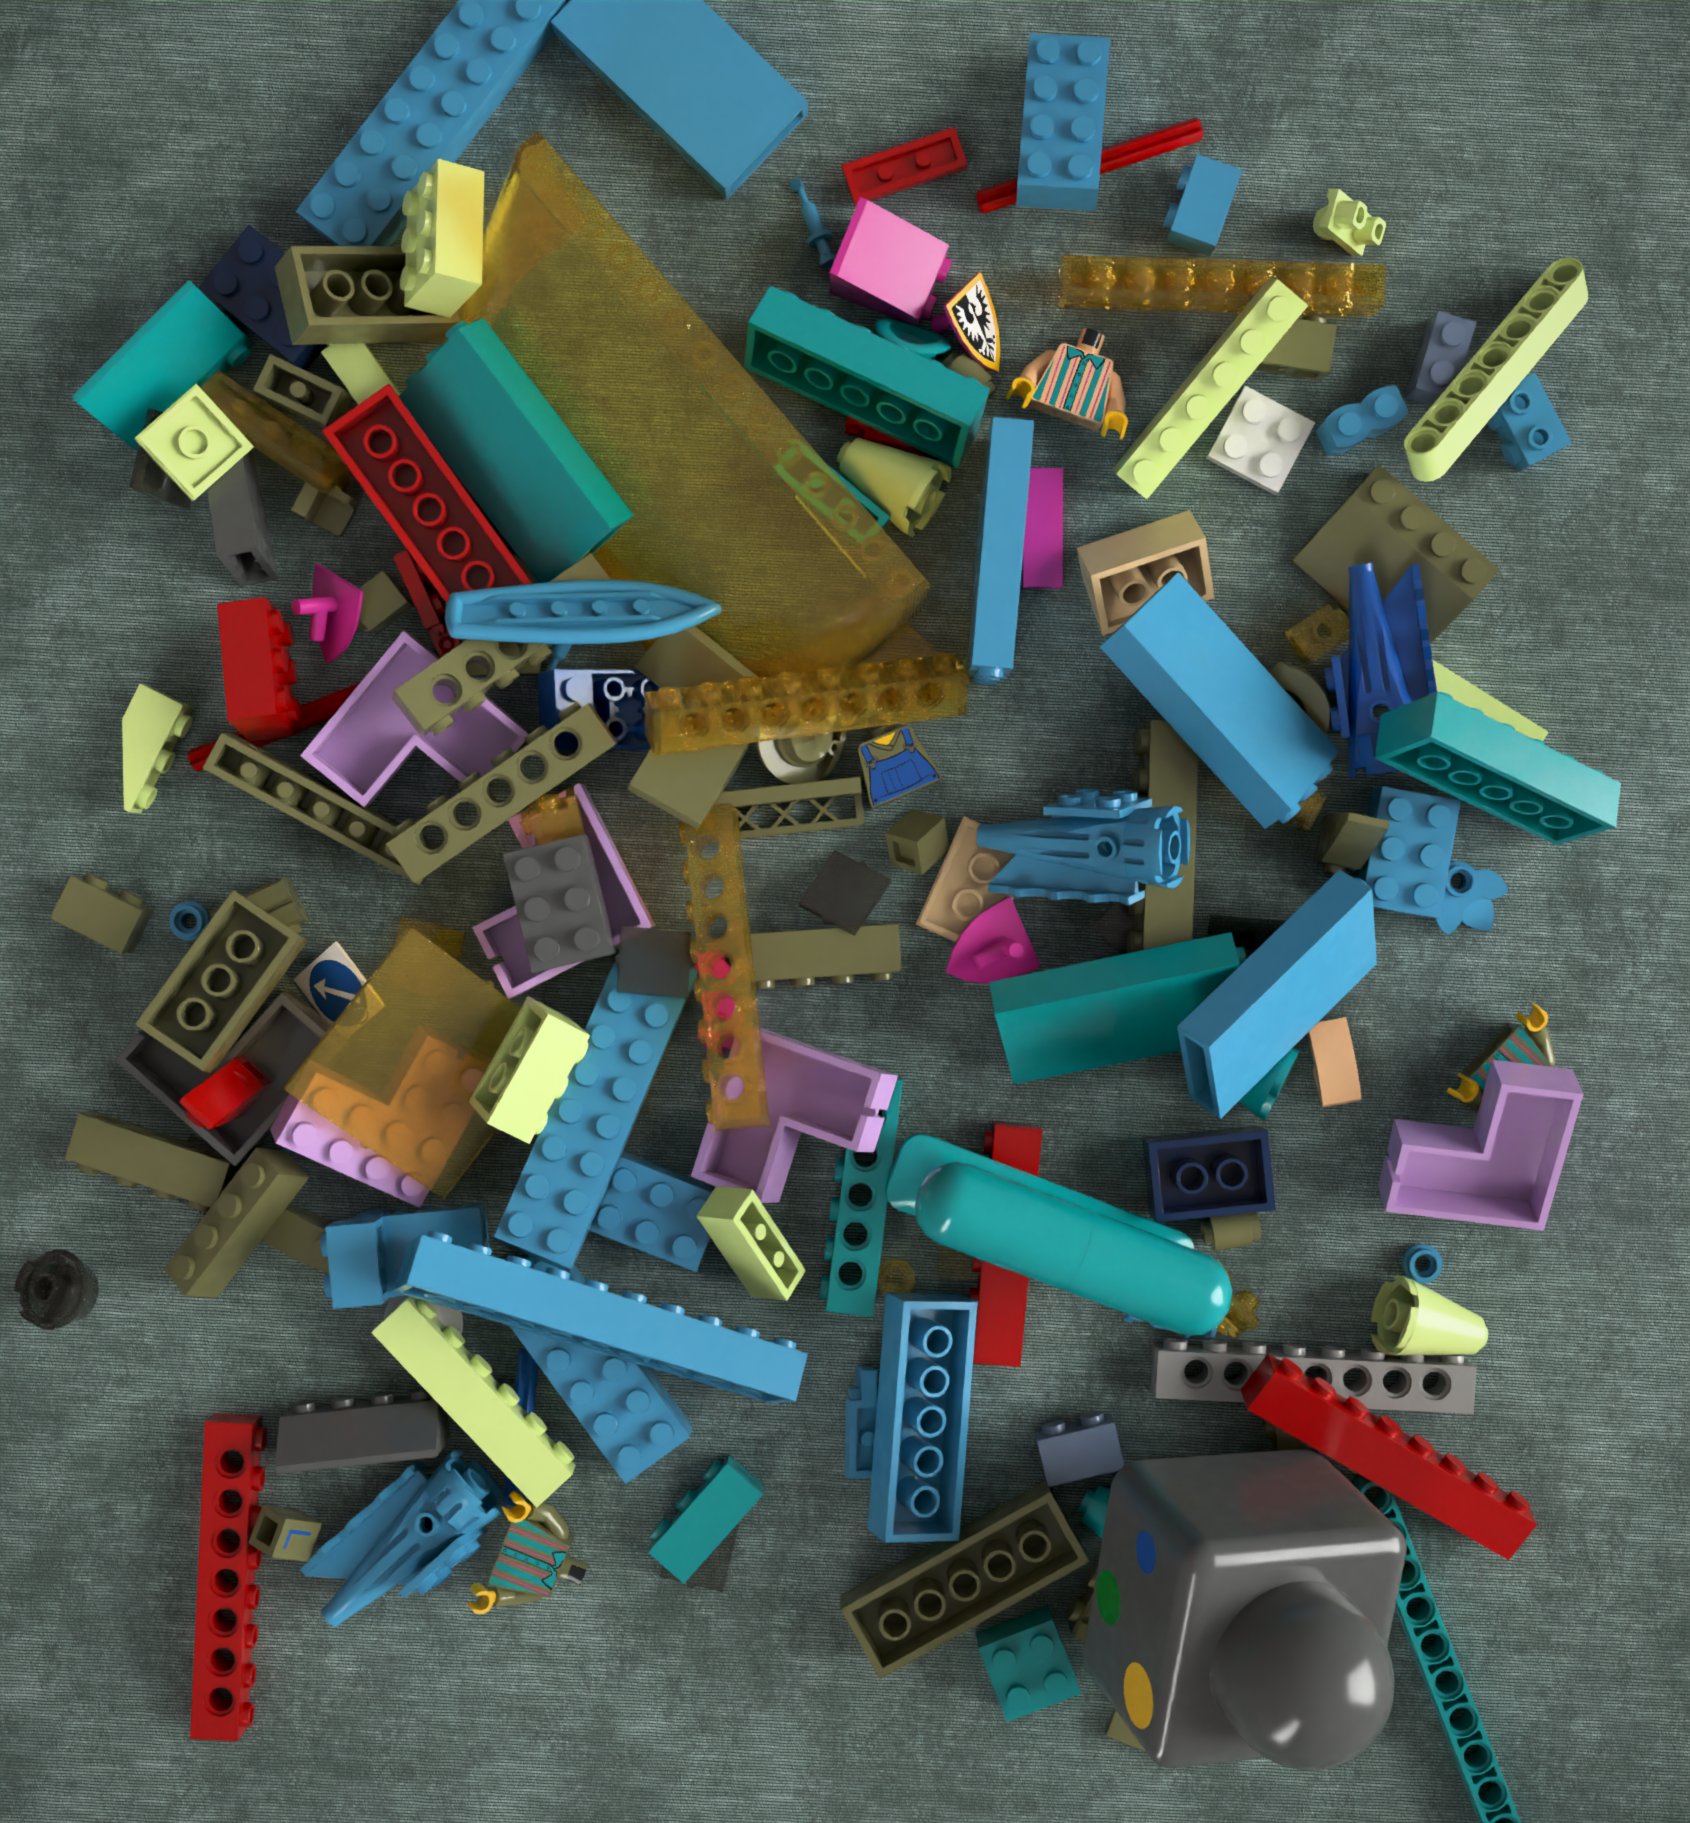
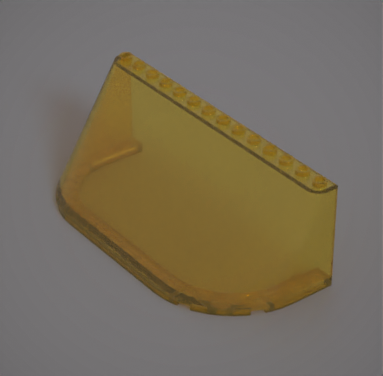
(684, 436)

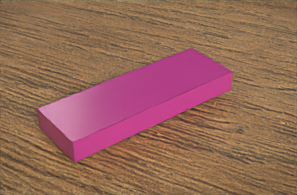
(1044, 530)

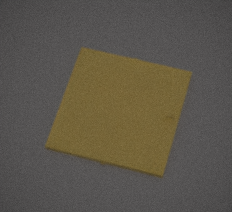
(408, 1062)

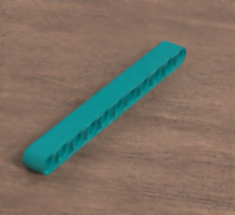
(1454, 1692)

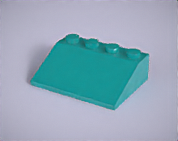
(162, 361)

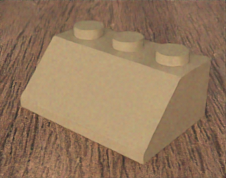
(1134, 564)

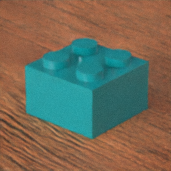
(1027, 1663)

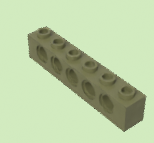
(416, 695)
(305, 799)
(421, 859)

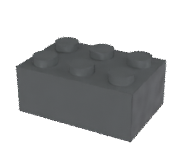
(559, 903)

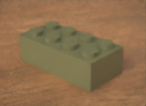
(351, 297)
(221, 982)

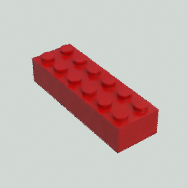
(422, 497)

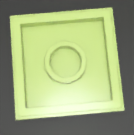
(194, 442)

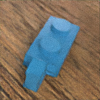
(860, 1423)

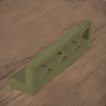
(793, 794)

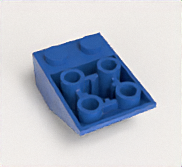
(612, 693)

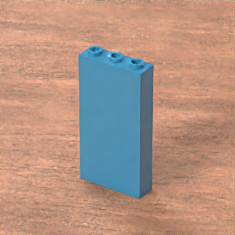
(687, 81)
(999, 550)
(1222, 702)
(1278, 993)

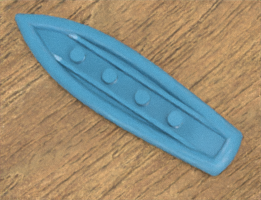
(576, 612)

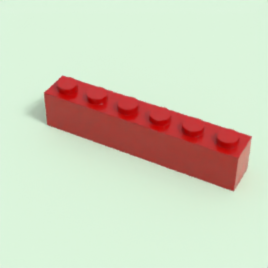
(999, 1291)

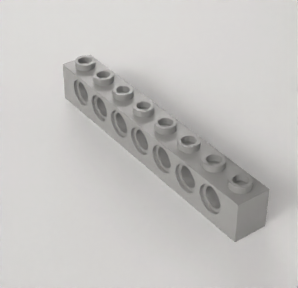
(1451, 1394)

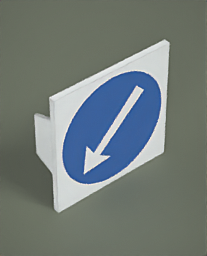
(331, 982)

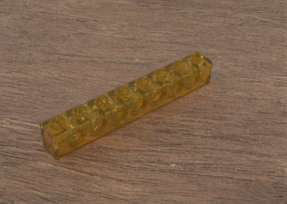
(1215, 284)
(790, 716)
(751, 1107)

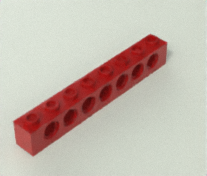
(210, 1714)

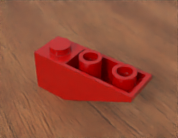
(225, 1094)

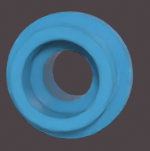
(177, 920)
(1433, 1266)

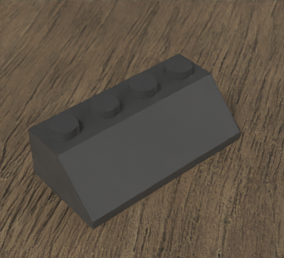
(360, 1431)

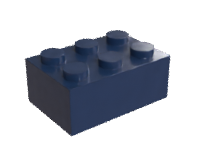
(249, 291)
(1208, 1173)

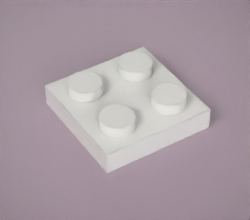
(1260, 440)

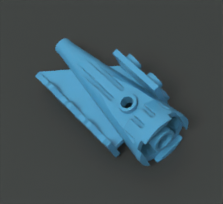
(1091, 848)
(409, 1535)

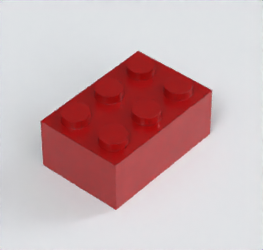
(258, 669)

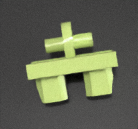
(1348, 223)

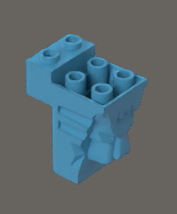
(370, 1248)

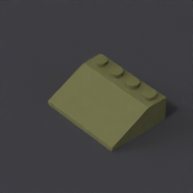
(1394, 530)

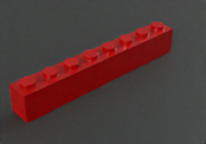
(1388, 1456)

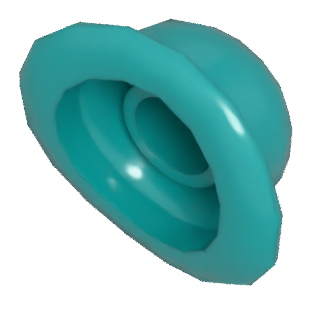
(914, 338)

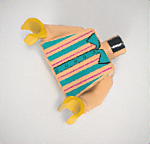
(1075, 385)

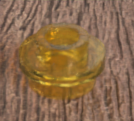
(896, 1265)

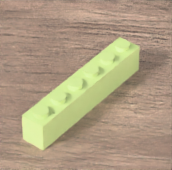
(1209, 387)
(476, 1399)

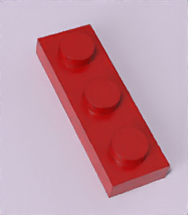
(905, 166)

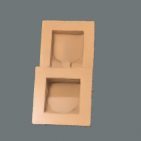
(1334, 1063)

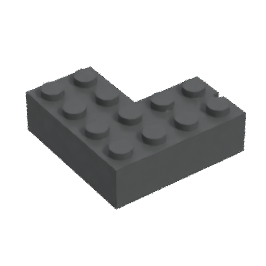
(273, 1044)

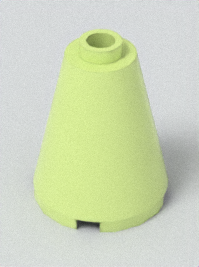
(895, 481)
(1423, 1322)

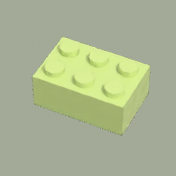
(443, 238)
(529, 1070)

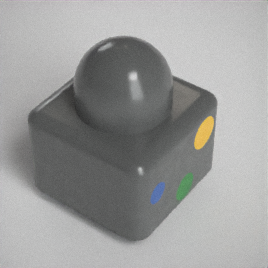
(1245, 1610)

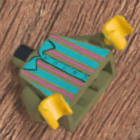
(1511, 1045)
(529, 1558)

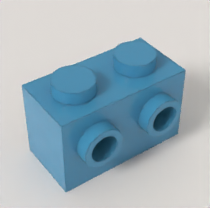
(1203, 204)
(1528, 425)

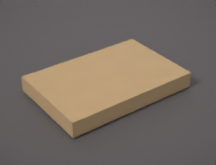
(962, 884)

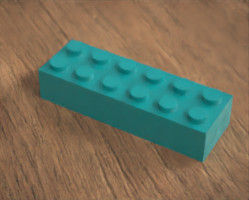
(864, 376)
(1497, 769)

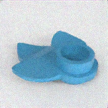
(1472, 900)

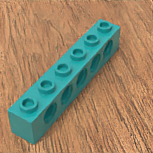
(859, 1295)

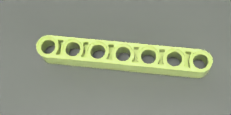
(1496, 369)

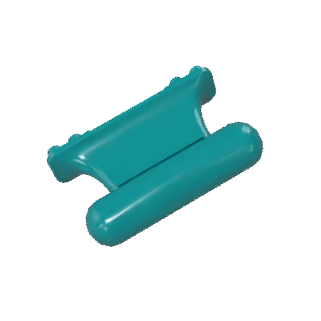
(1058, 1236)

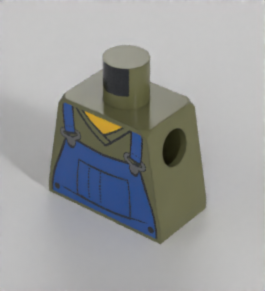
(894, 764)

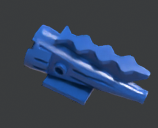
(1384, 664)

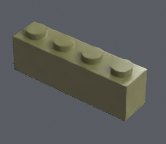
(826, 953)
(149, 1159)
(236, 1223)

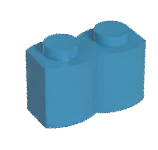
(1361, 420)

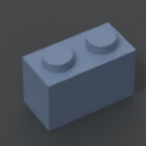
(1439, 356)
(1079, 1448)

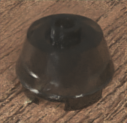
(56, 1289)

